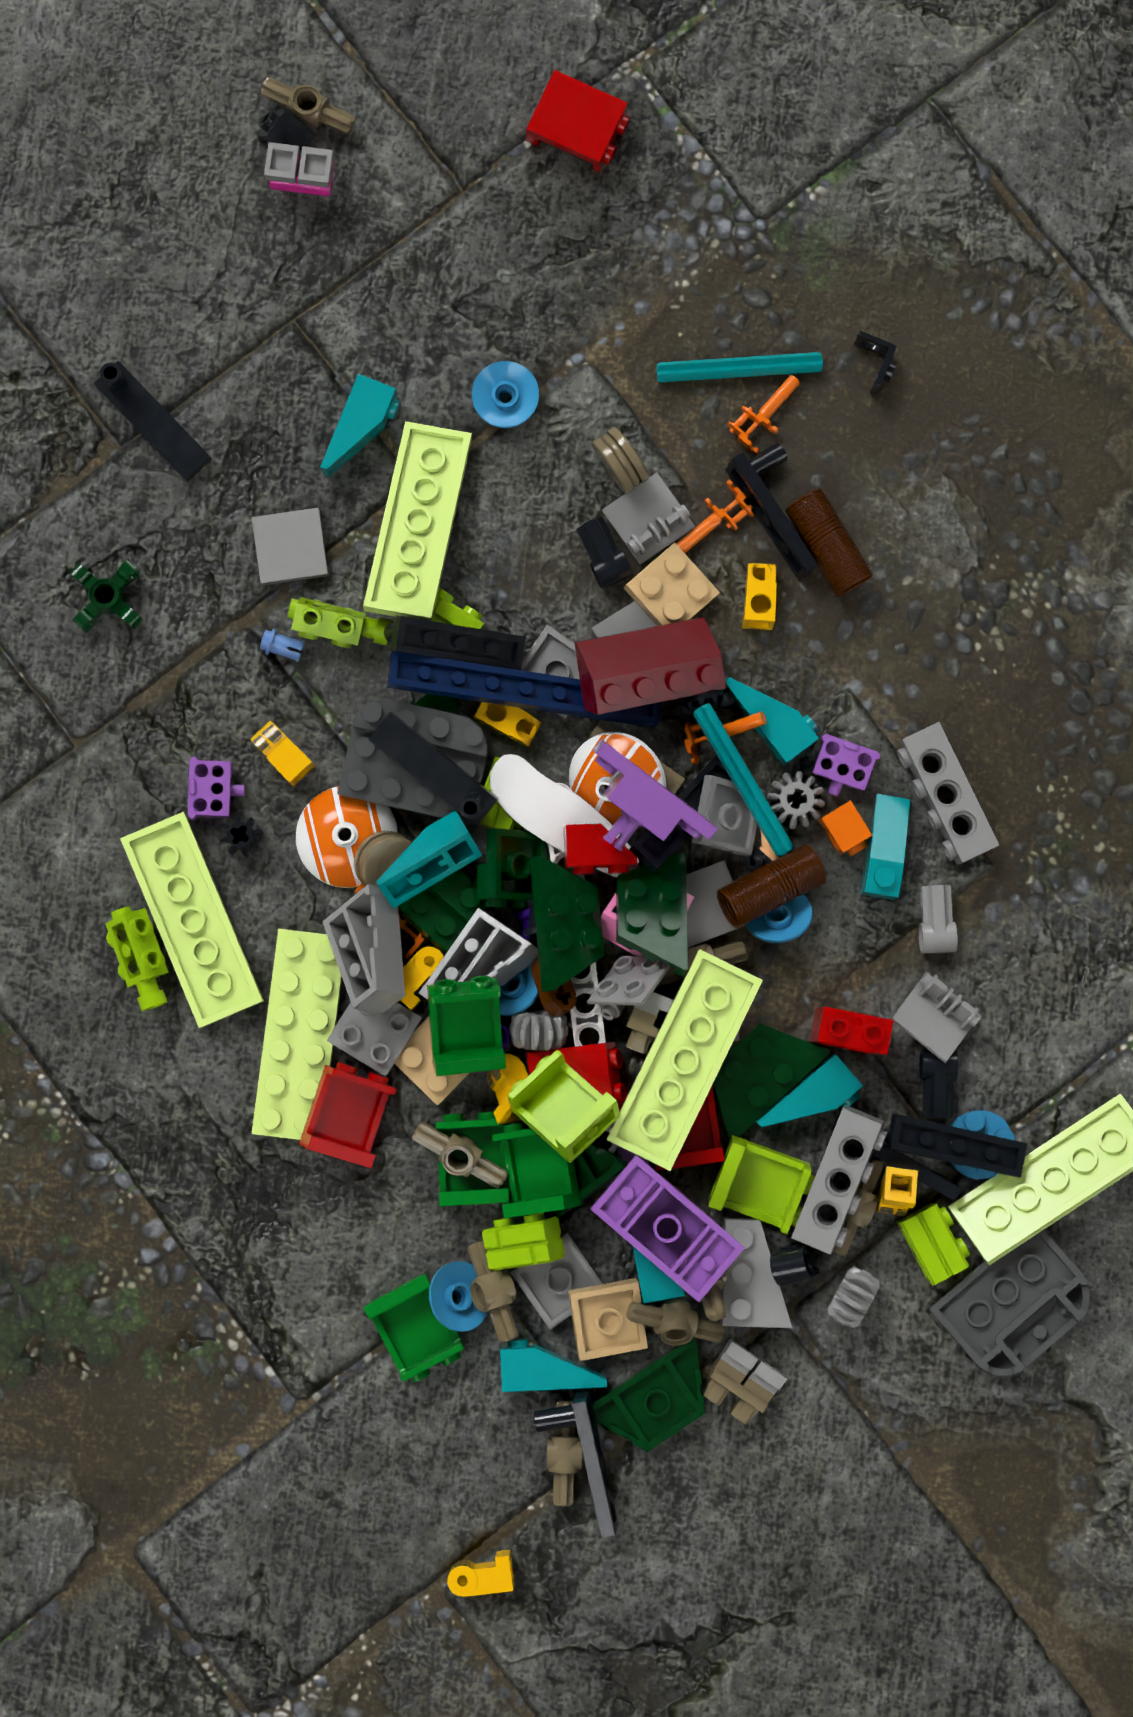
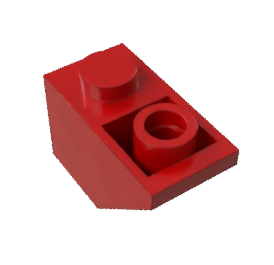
(588, 850)

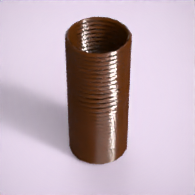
(830, 542)
(764, 891)

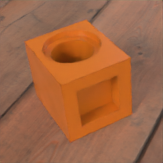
(846, 829)

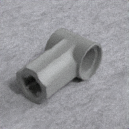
(937, 928)

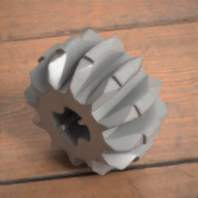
(804, 808)
(538, 1030)
(853, 1297)

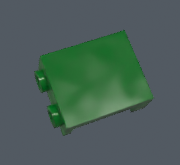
(465, 1026)
(536, 1174)
(470, 1189)
(412, 1331)

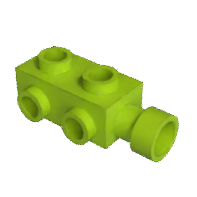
(330, 625)
(140, 952)

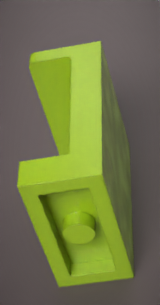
(562, 1106)
(761, 1183)

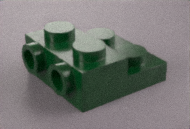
(508, 868)
(443, 909)

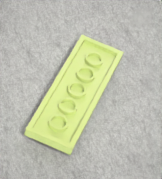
(417, 522)
(192, 920)
(296, 1032)
(684, 1059)
(1052, 1182)

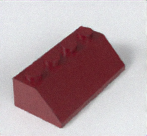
(649, 666)

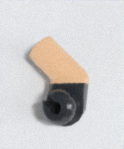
(762, 856)

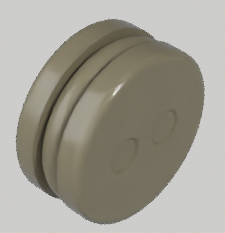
(620, 460)
(378, 854)

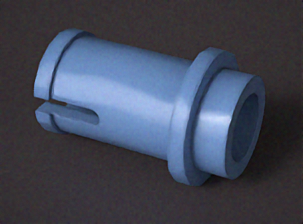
(280, 645)

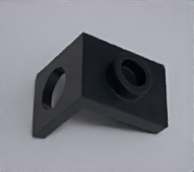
(884, 349)

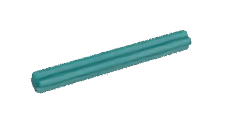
(739, 367)
(743, 779)

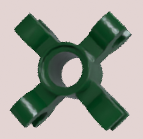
(123, 577)

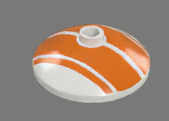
(588, 777)
(319, 839)

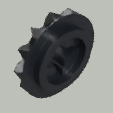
(717, 699)

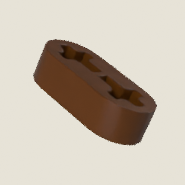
(565, 992)

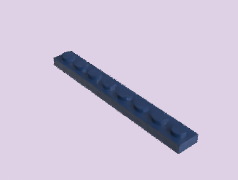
(503, 687)

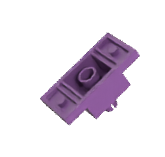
(645, 802)
(667, 1228)

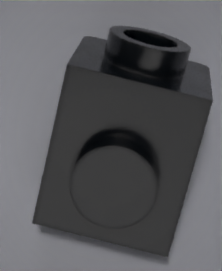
(284, 129)

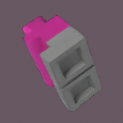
(299, 171)

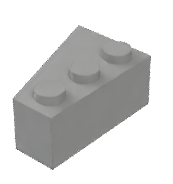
(368, 950)
(484, 950)
(750, 1289)

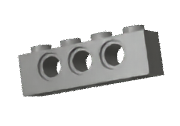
(934, 743)
(811, 1227)

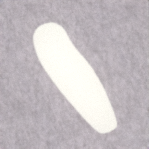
(541, 803)

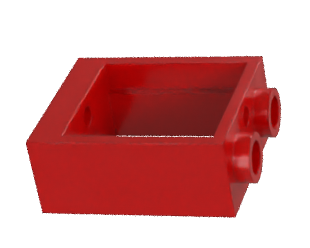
(851, 1030)

